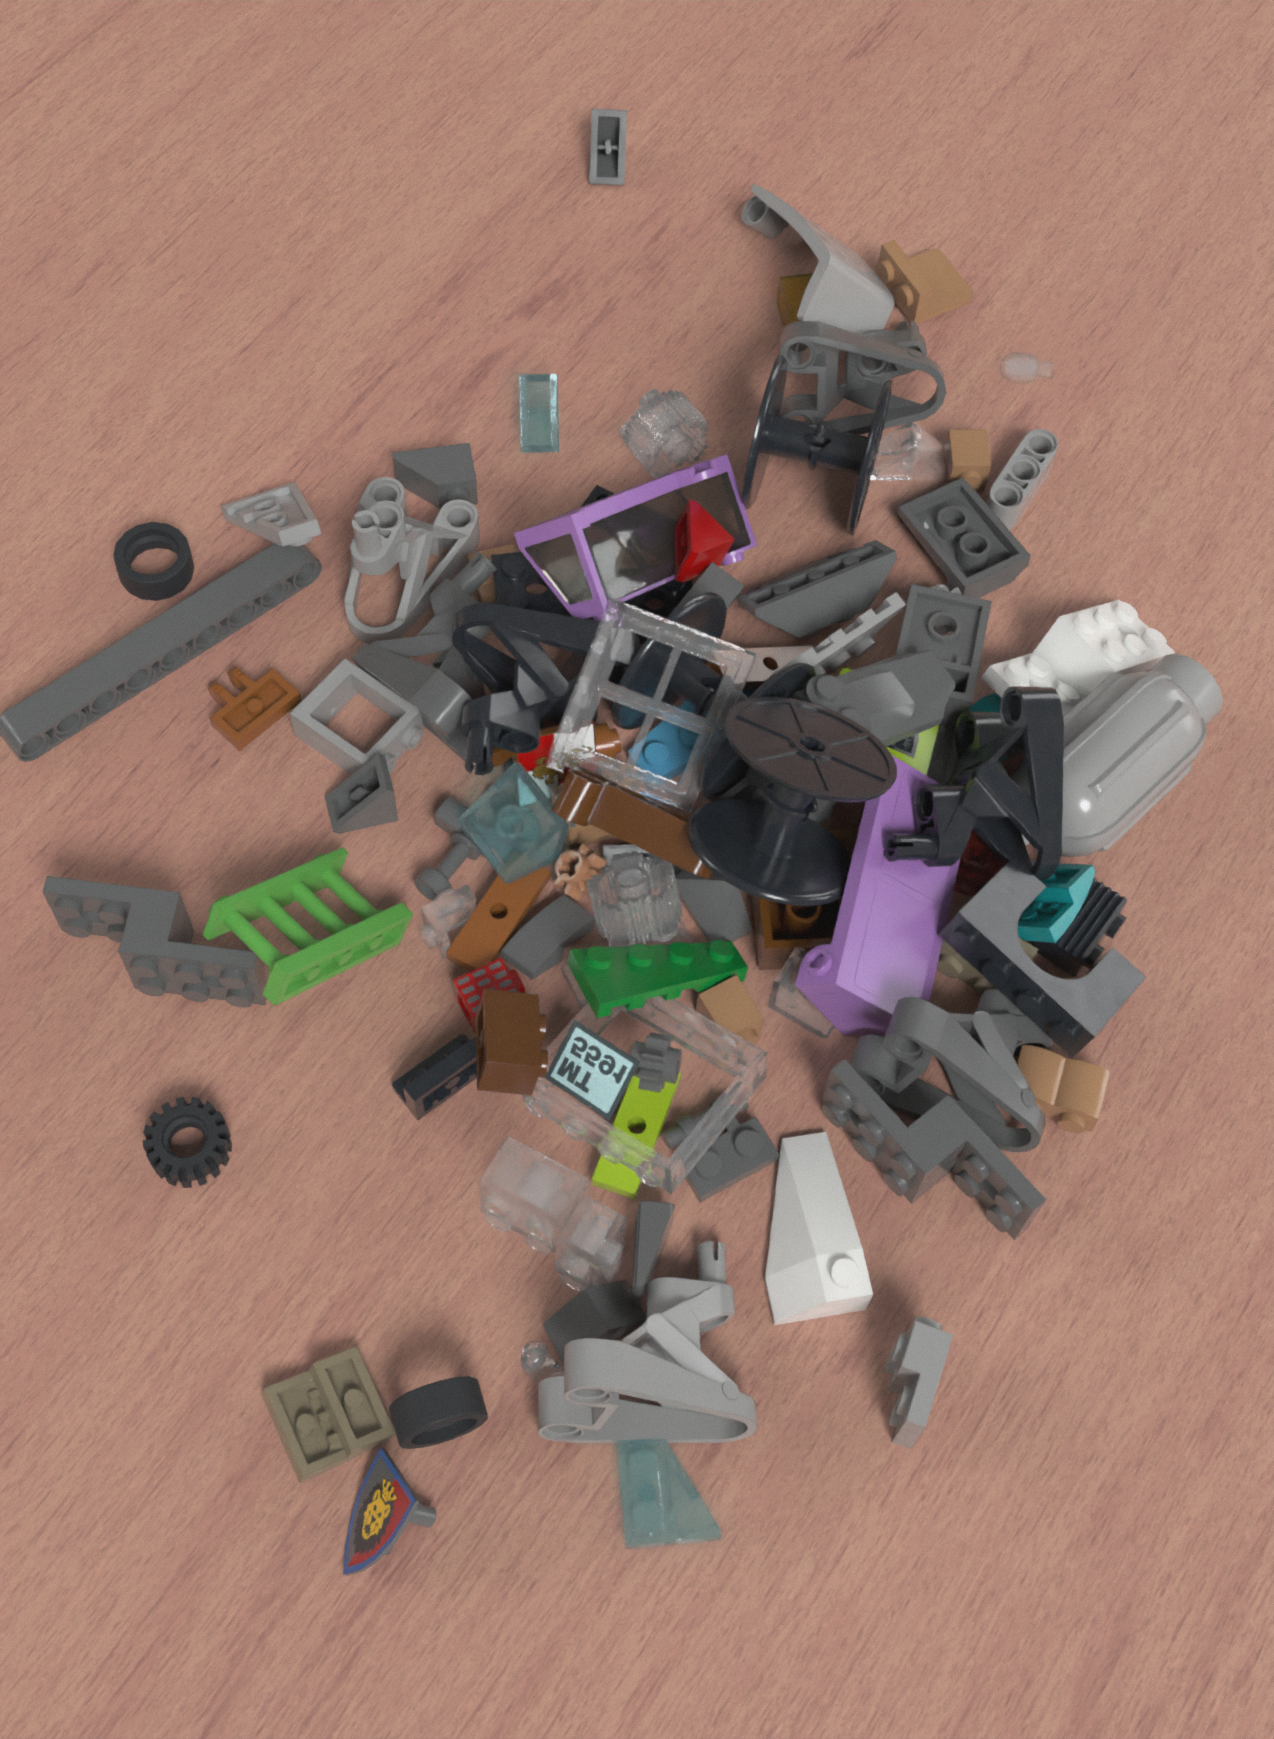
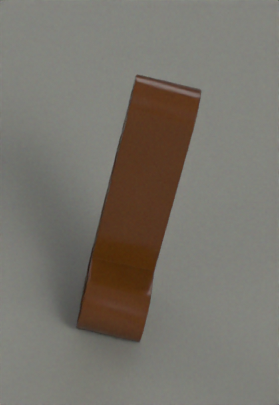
(597, 801)

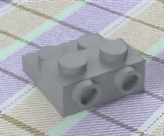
(915, 1370)

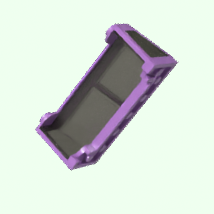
(627, 539)

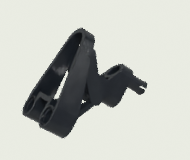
(523, 688)
(986, 798)

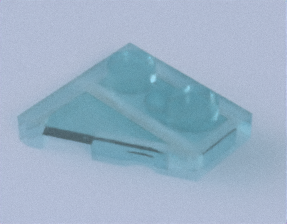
(660, 1499)

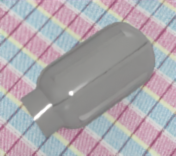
(1129, 749)

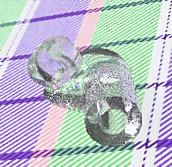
(539, 1362)

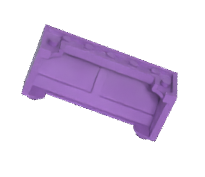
(886, 922)

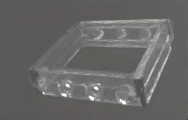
(691, 1032)

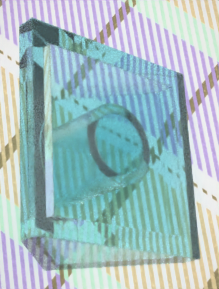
(515, 825)

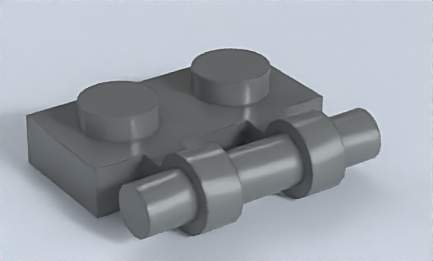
(729, 1159)

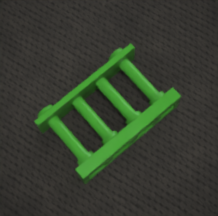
(317, 958)

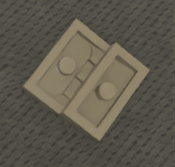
(328, 1414)

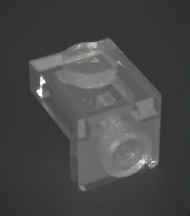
(444, 914)

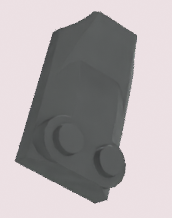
(965, 538)
(887, 697)

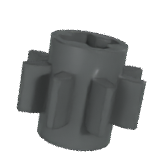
(657, 1061)

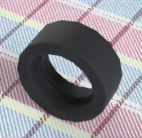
(148, 537)
(438, 1412)

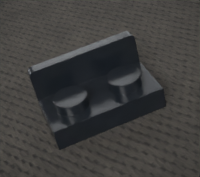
(438, 1076)

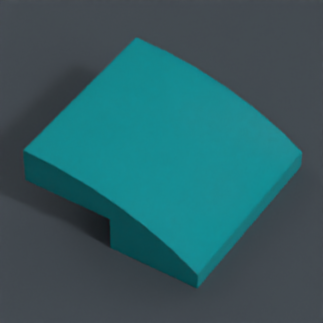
(1057, 904)

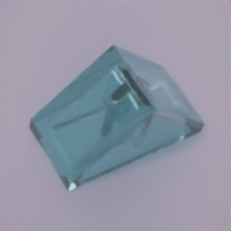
(539, 412)

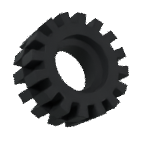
(175, 1119)

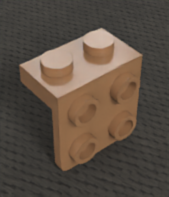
(922, 284)

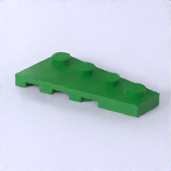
(640, 972)

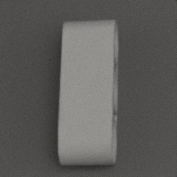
(1022, 476)

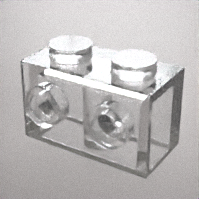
(590, 1246)

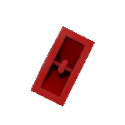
(698, 542)

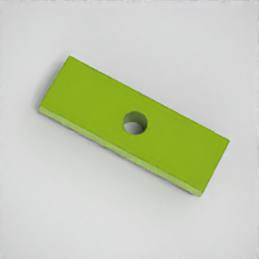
(642, 1110)

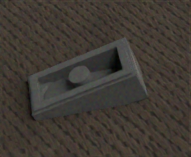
(651, 1233)

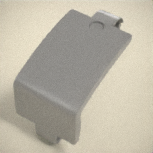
(843, 286)

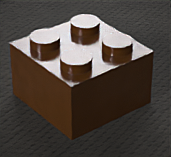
(785, 926)

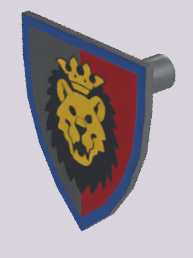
(381, 1514)

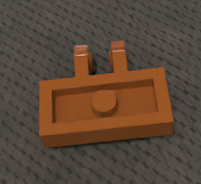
(254, 709)

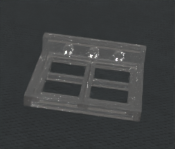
(594, 684)

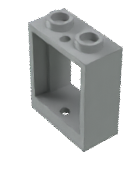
(332, 695)

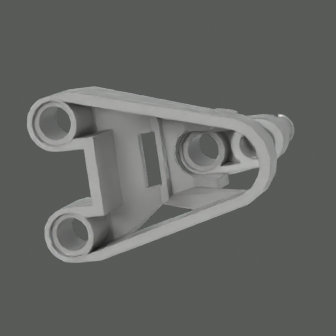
(388, 537)
(653, 1364)

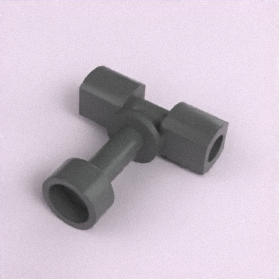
(435, 881)

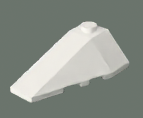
(814, 1246)

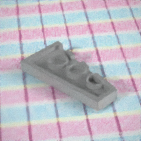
(855, 639)

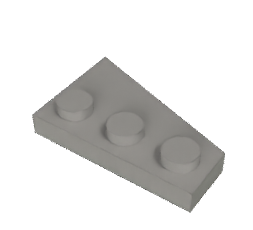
(275, 515)

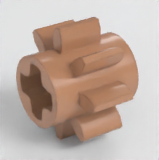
(575, 869)

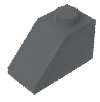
(438, 473)

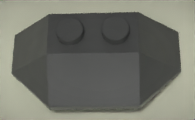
(822, 591)

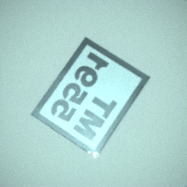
(592, 1070)

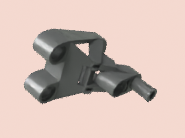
(891, 356)
(449, 685)
(975, 1055)

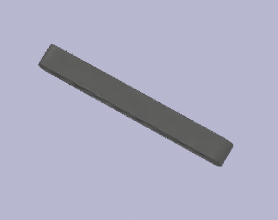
(156, 649)

